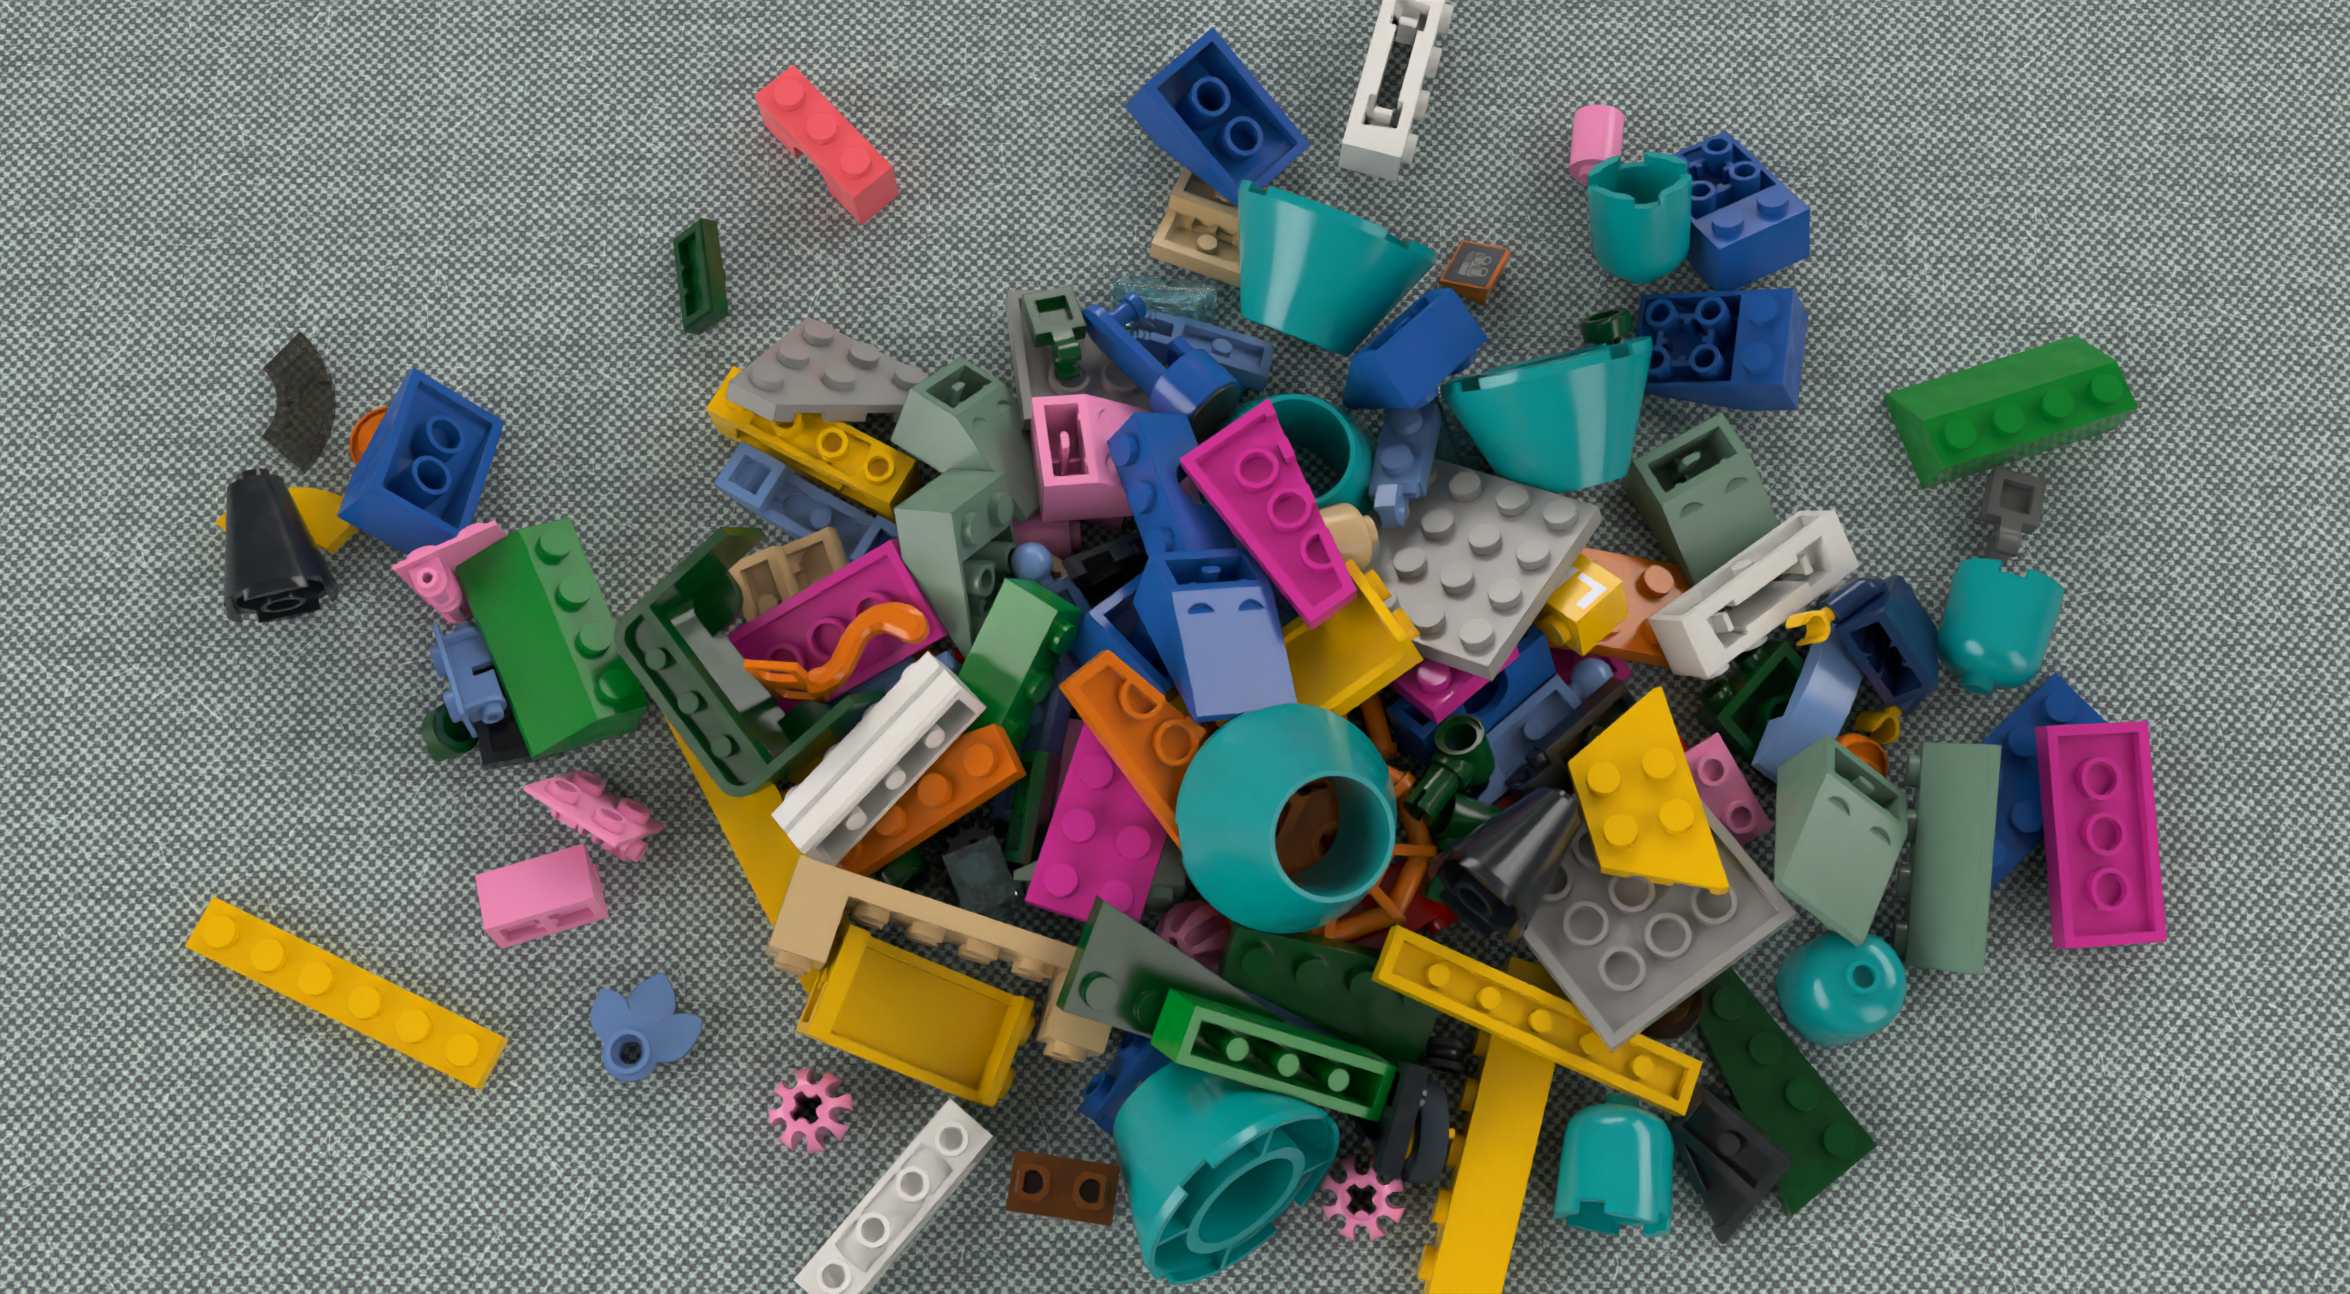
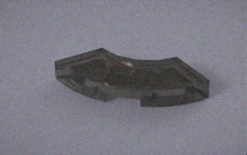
(304, 403)

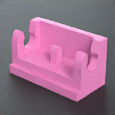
(541, 896)

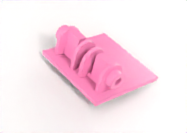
(433, 574)
(1726, 790)
(586, 805)

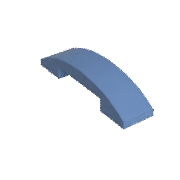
(796, 505)
(1816, 705)

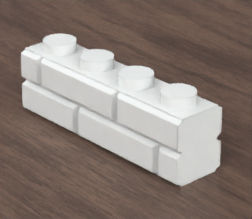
(878, 761)

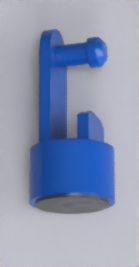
(1191, 384)

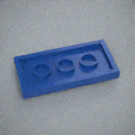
(2019, 797)

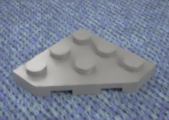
(825, 374)
(1037, 375)

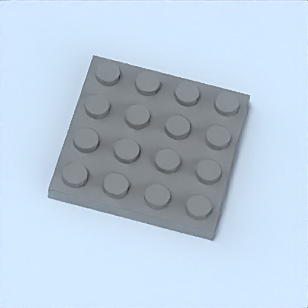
(1478, 562)
(1643, 947)

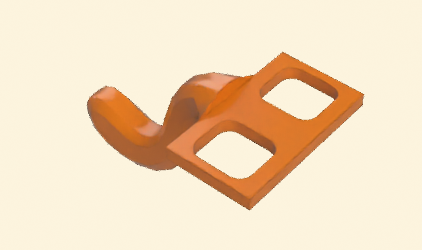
(886, 618)

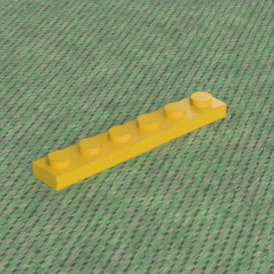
(347, 993)
(1533, 1020)

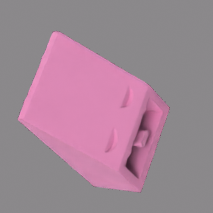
(1074, 460)

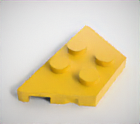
(1644, 802)

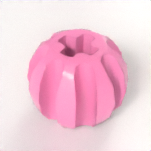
(1196, 931)
(827, 1111)
(1364, 1214)

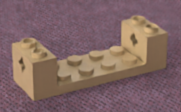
(822, 892)

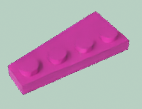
(1265, 501)

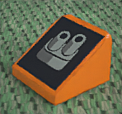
(1475, 270)

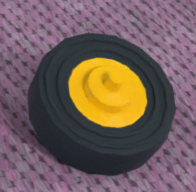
(1429, 1138)

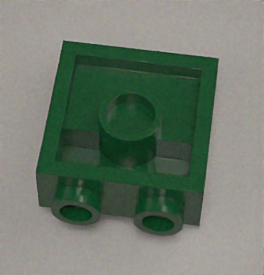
(1751, 698)

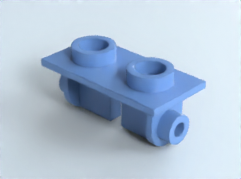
(471, 695)

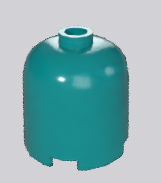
(1640, 216)
(1997, 625)
(1840, 990)
(1616, 1169)

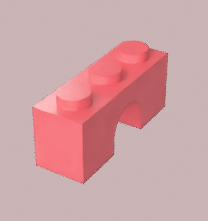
(813, 126)

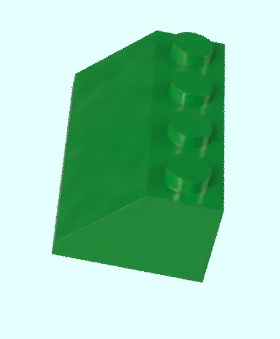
(2009, 409)
(551, 639)

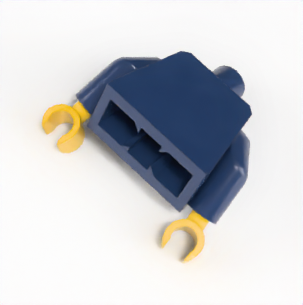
(1888, 640)

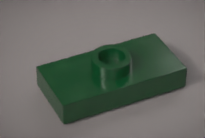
(700, 276)

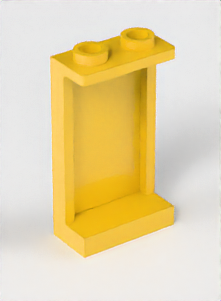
(1352, 650)
(916, 1017)

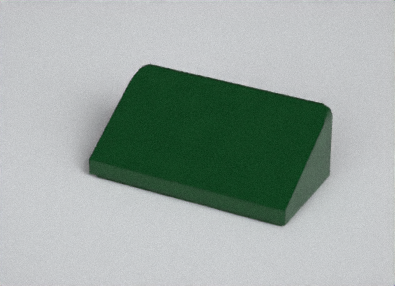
(1032, 807)

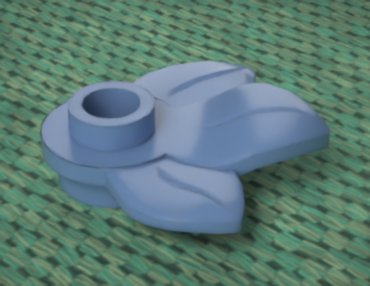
(643, 1019)

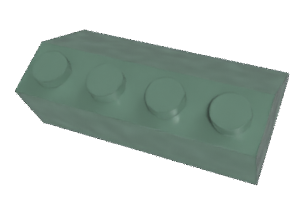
(1948, 856)

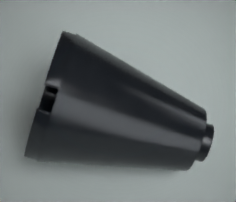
(270, 553)
(1507, 863)

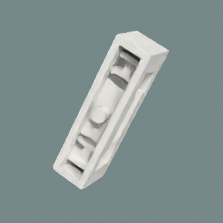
(1377, 147)
(1703, 641)
(898, 1205)

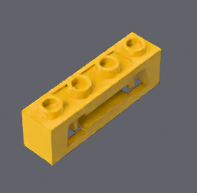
(824, 452)

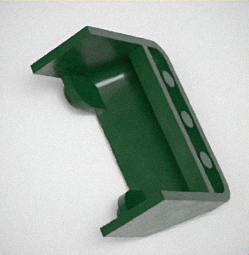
(699, 680)

